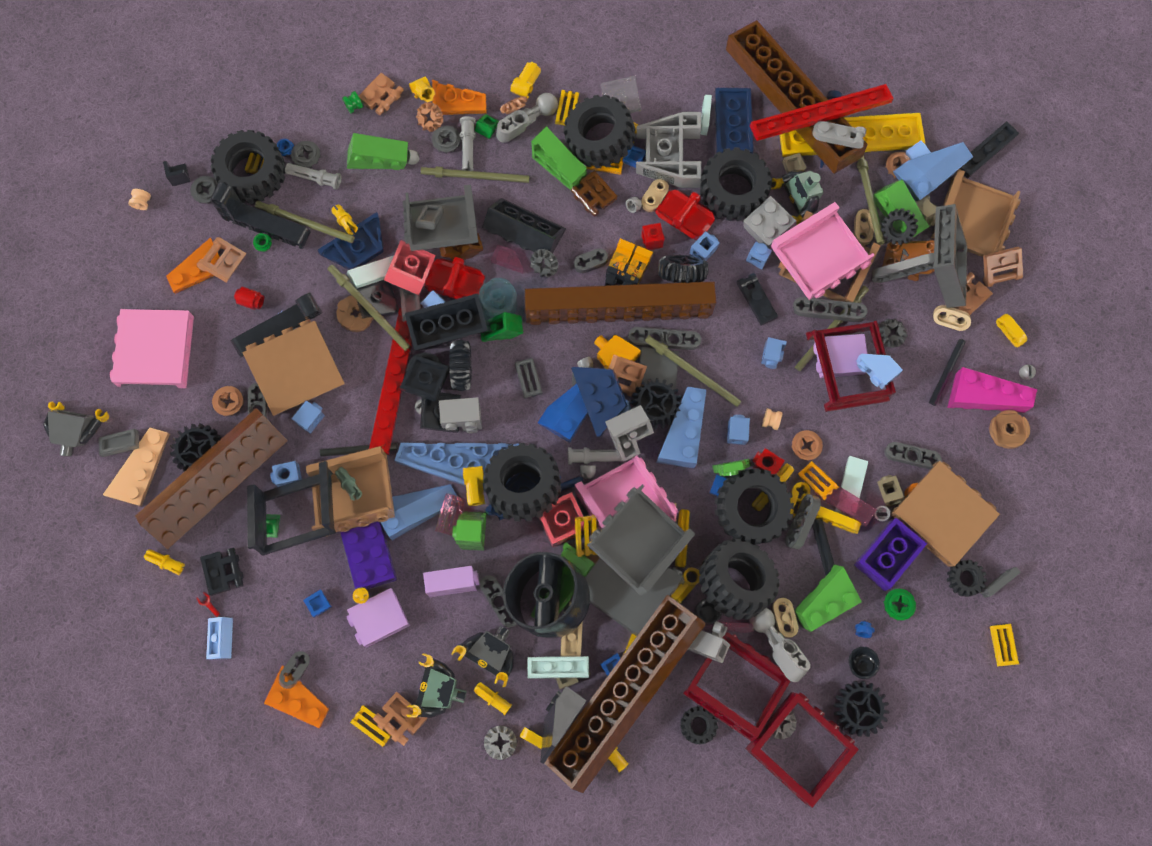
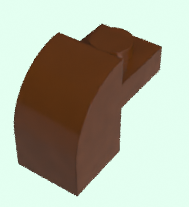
(463, 251)

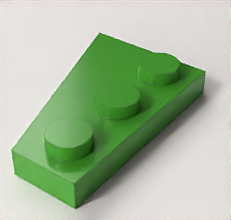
(731, 468)

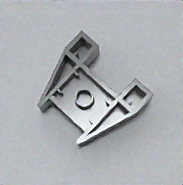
(665, 149)

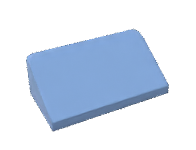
(219, 638)

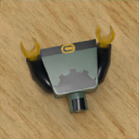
(802, 190)
(436, 690)

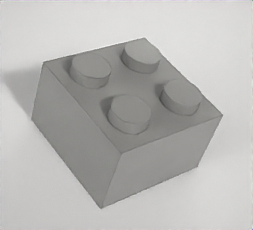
(768, 222)

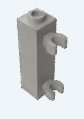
(711, 645)

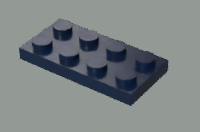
(733, 119)

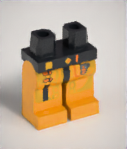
(620, 269)

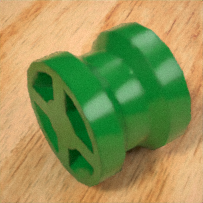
(352, 102)

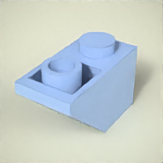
(879, 367)

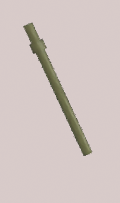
(862, 167)
(439, 172)
(274, 210)
(343, 281)
(662, 349)
(807, 357)

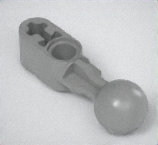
(508, 127)
(786, 652)

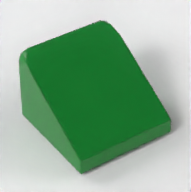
(486, 126)
(272, 522)

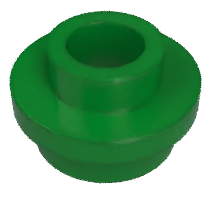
(262, 237)

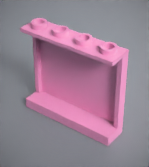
(821, 252)
(152, 347)
(608, 490)

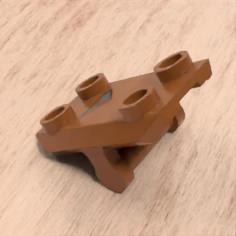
(905, 251)

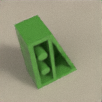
(470, 530)

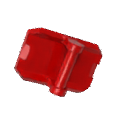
(686, 213)
(454, 278)

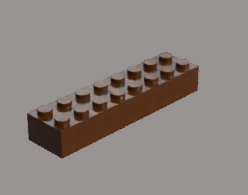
(210, 479)

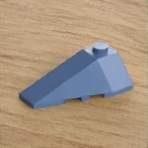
(930, 170)
(415, 509)

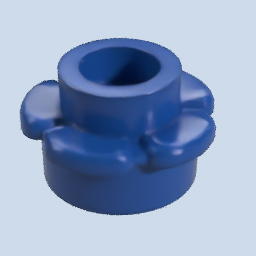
(285, 143)
(864, 629)

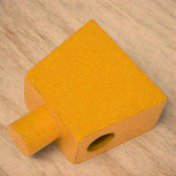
(615, 346)

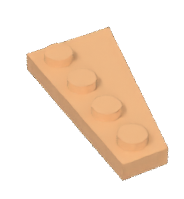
(138, 471)

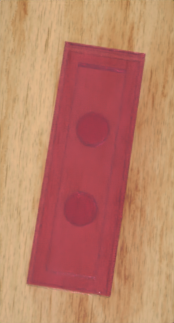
(849, 504)

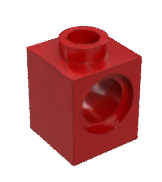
(652, 236)
(776, 461)

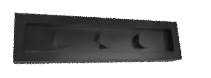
(989, 148)

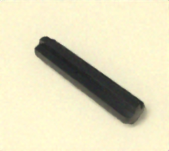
(823, 545)

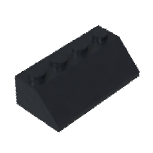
(522, 226)
(447, 322)

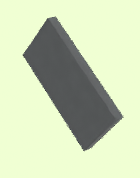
(661, 368)

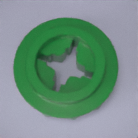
(906, 599)

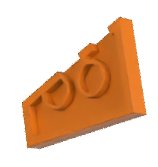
(297, 702)

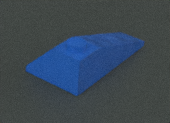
(565, 414)

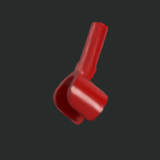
(208, 604)

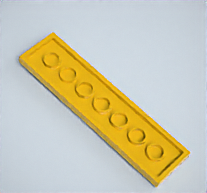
(882, 134)

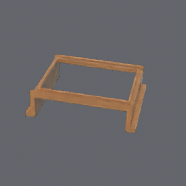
(858, 279)

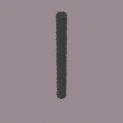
(350, 450)

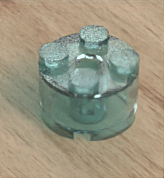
(496, 289)

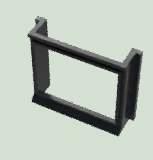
(257, 511)

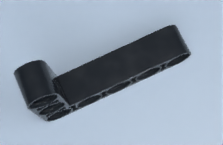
(231, 209)
(304, 309)

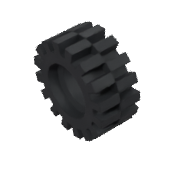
(892, 234)
(978, 578)
(694, 737)

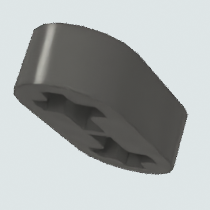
(589, 256)
(290, 667)

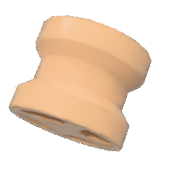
(139, 199)
(772, 419)

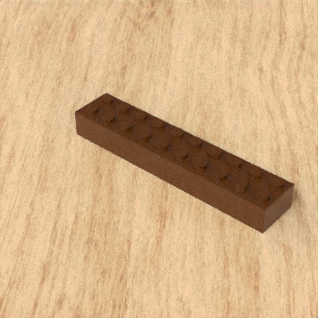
(786, 88)
(620, 302)
(624, 694)

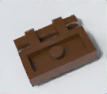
(598, 189)

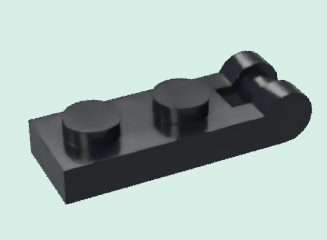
(757, 299)

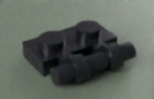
(215, 571)

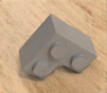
(461, 413)
(627, 429)

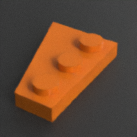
(458, 101)
(188, 273)

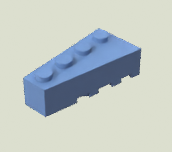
(684, 434)

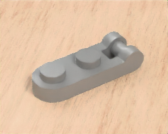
(839, 134)

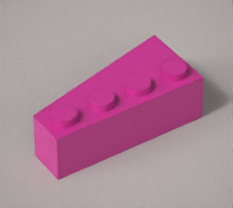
(986, 392)

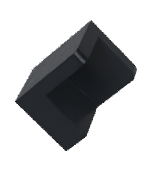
(176, 174)

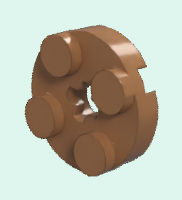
(348, 321)
(1015, 421)

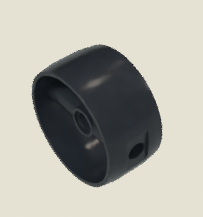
(549, 580)

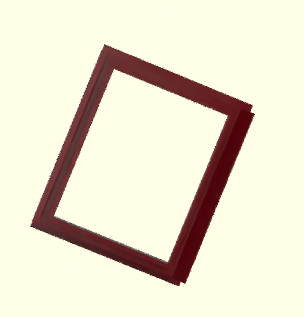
(837, 402)

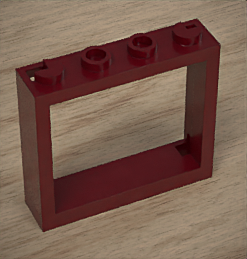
(724, 713)
(773, 723)

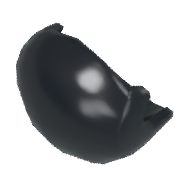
(869, 662)

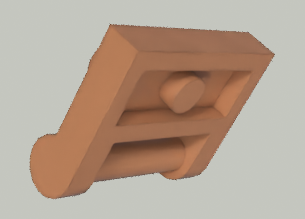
(1003, 261)
(226, 263)
(628, 370)

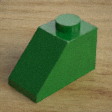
(503, 327)

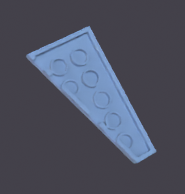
(448, 459)

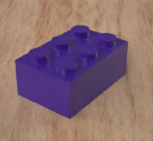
(890, 554)
(368, 556)

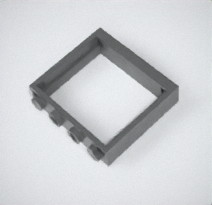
(950, 264)

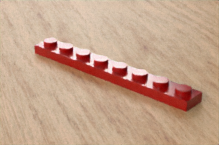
(821, 111)
(391, 392)

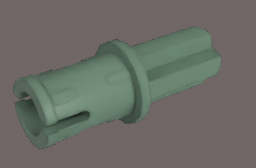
(348, 483)

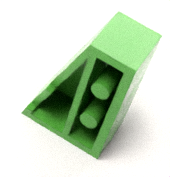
(376, 153)
(557, 159)
(896, 197)
(828, 600)

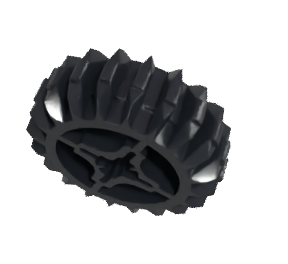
(683, 268)
(460, 365)
(652, 396)
(181, 455)
(864, 700)

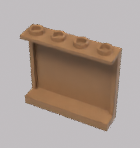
(982, 212)
(293, 367)
(371, 477)
(946, 513)

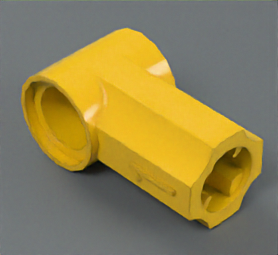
(524, 83)
(422, 89)
(474, 485)
(683, 590)

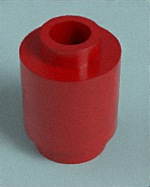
(249, 298)

